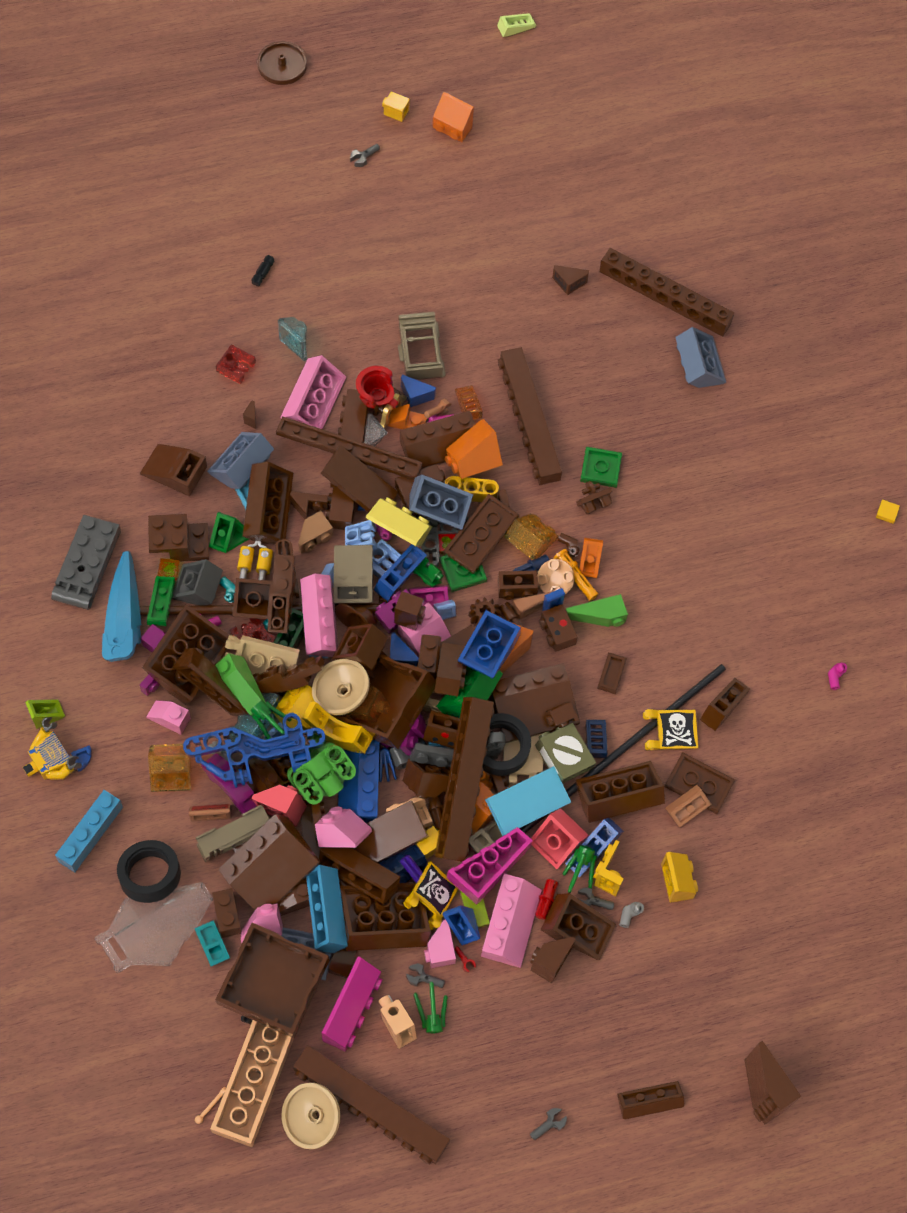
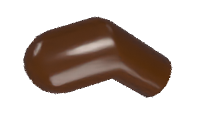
(571, 543)

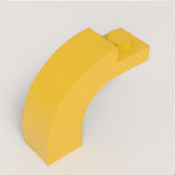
(347, 736)

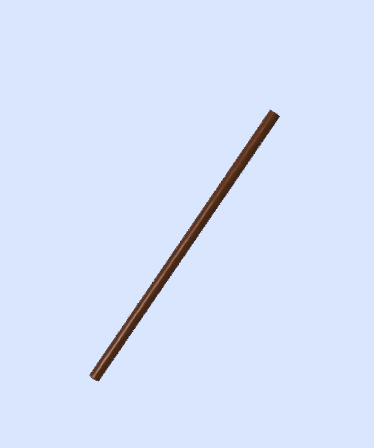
(228, 609)

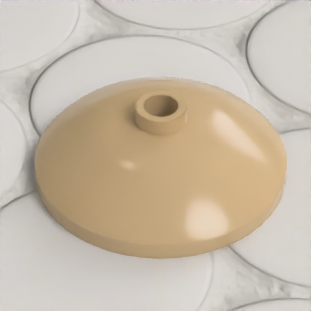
(337, 678)
(300, 1115)

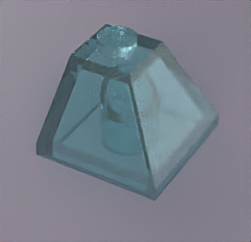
(294, 335)

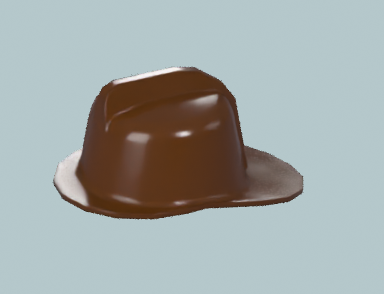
(355, 616)

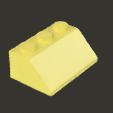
(400, 521)

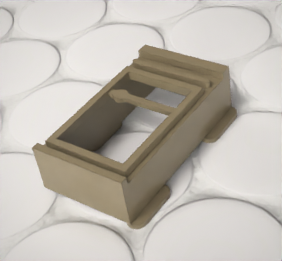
(420, 321)
(232, 834)

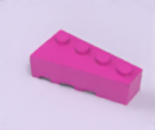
(485, 869)

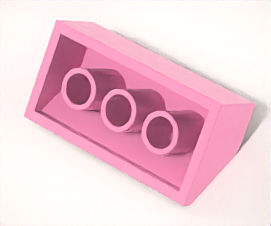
(314, 392)
(319, 615)
(511, 921)

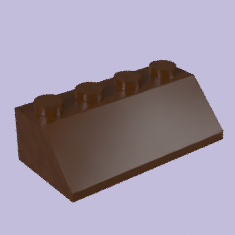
(430, 440)
(268, 503)
(205, 676)
(620, 791)

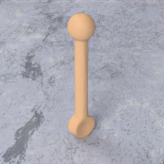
(199, 1119)

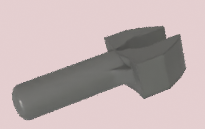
(363, 155)
(591, 900)
(423, 977)
(549, 1124)

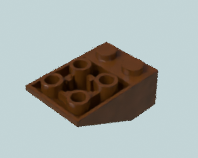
(175, 468)
(269, 773)

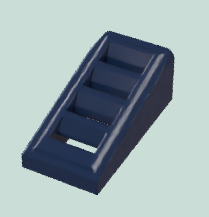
(596, 752)

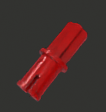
(546, 899)

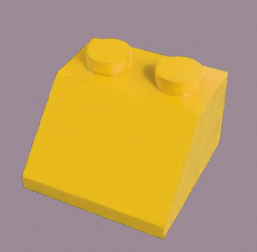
(295, 702)
(678, 877)

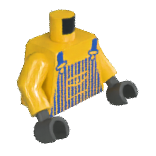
(49, 755)

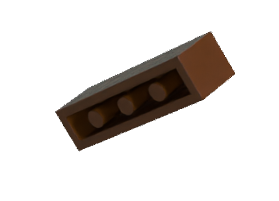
(361, 872)

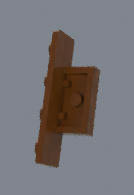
(308, 820)

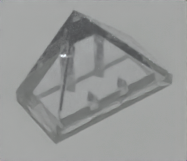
(374, 431)

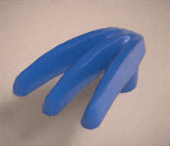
(385, 758)

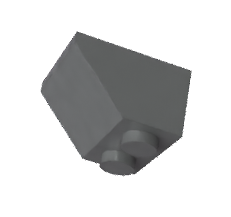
(197, 583)

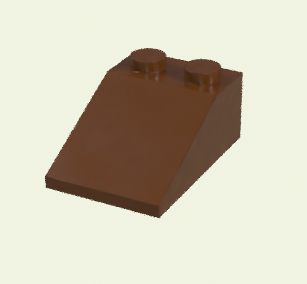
(576, 919)

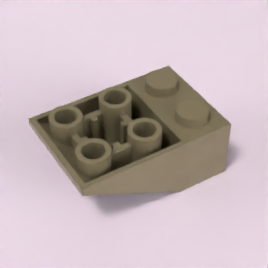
(353, 574)

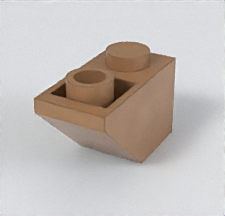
(314, 531)

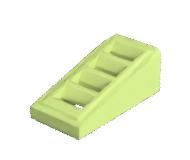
(506, 27)

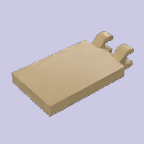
(262, 654)
(533, 765)

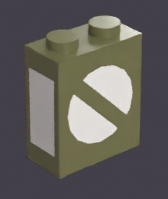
(565, 752)

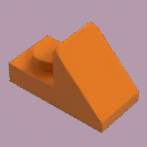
(404, 418)
(591, 557)

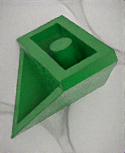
(227, 533)

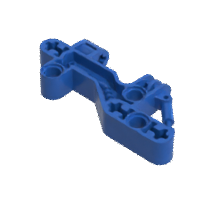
(251, 747)

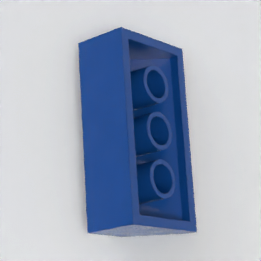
(361, 791)

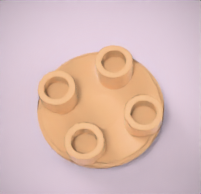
(555, 575)

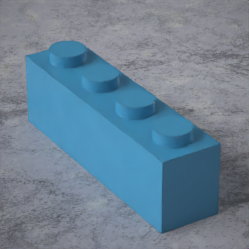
(89, 831)
(326, 909)

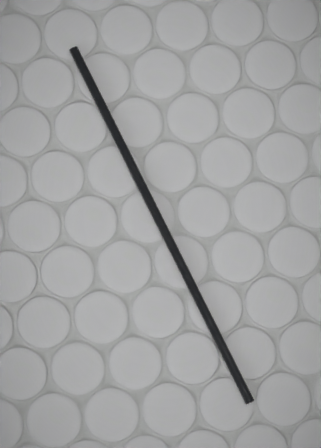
(638, 736)

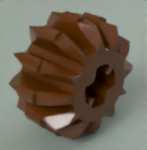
(479, 608)

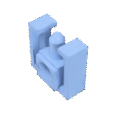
(355, 534)
(386, 552)

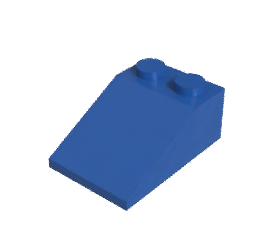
(490, 644)

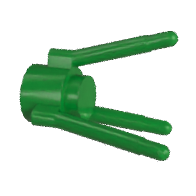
(262, 711)
(584, 856)
(434, 1023)

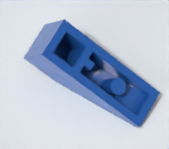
(399, 572)
(599, 839)

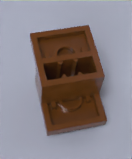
(178, 537)

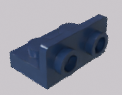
(394, 865)

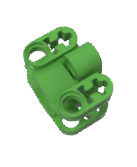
(322, 773)

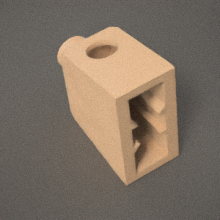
(397, 1021)

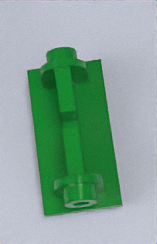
(431, 575)

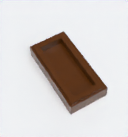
(612, 673)

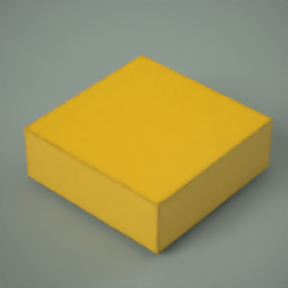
(887, 511)

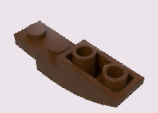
(282, 594)
(280, 680)

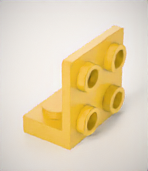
(608, 880)

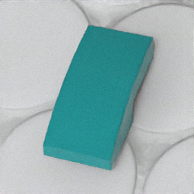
(212, 943)

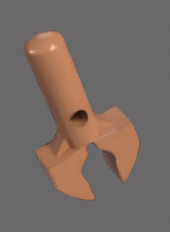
(439, 410)

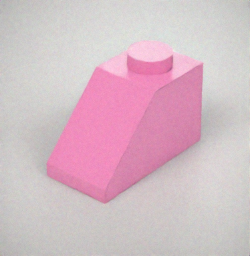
(169, 715)
(267, 917)
(440, 947)

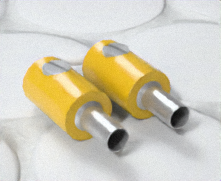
(246, 558)

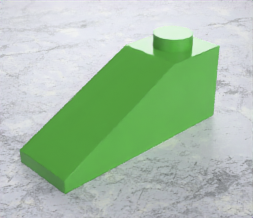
(601, 612)
(240, 680)

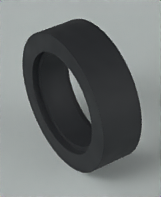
(511, 766)
(155, 892)

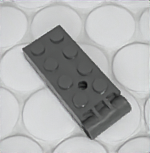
(88, 552)

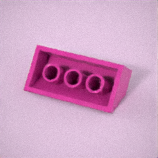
(351, 1004)

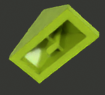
(44, 708)

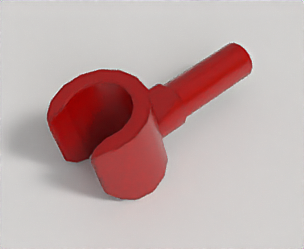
(464, 959)

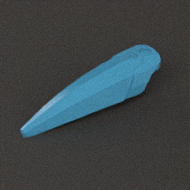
(122, 614)

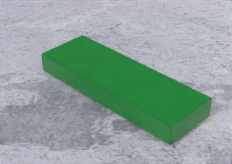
(161, 601)

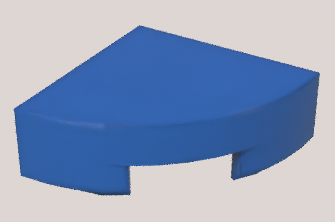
(84, 756)

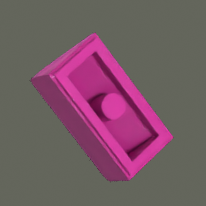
(431, 594)

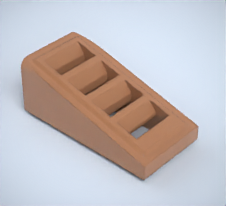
(528, 605)

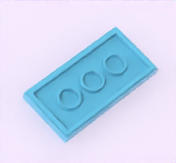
(528, 801)

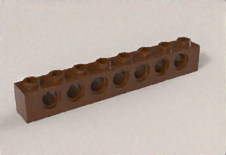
(666, 292)

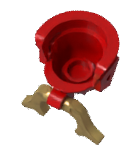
(376, 389)

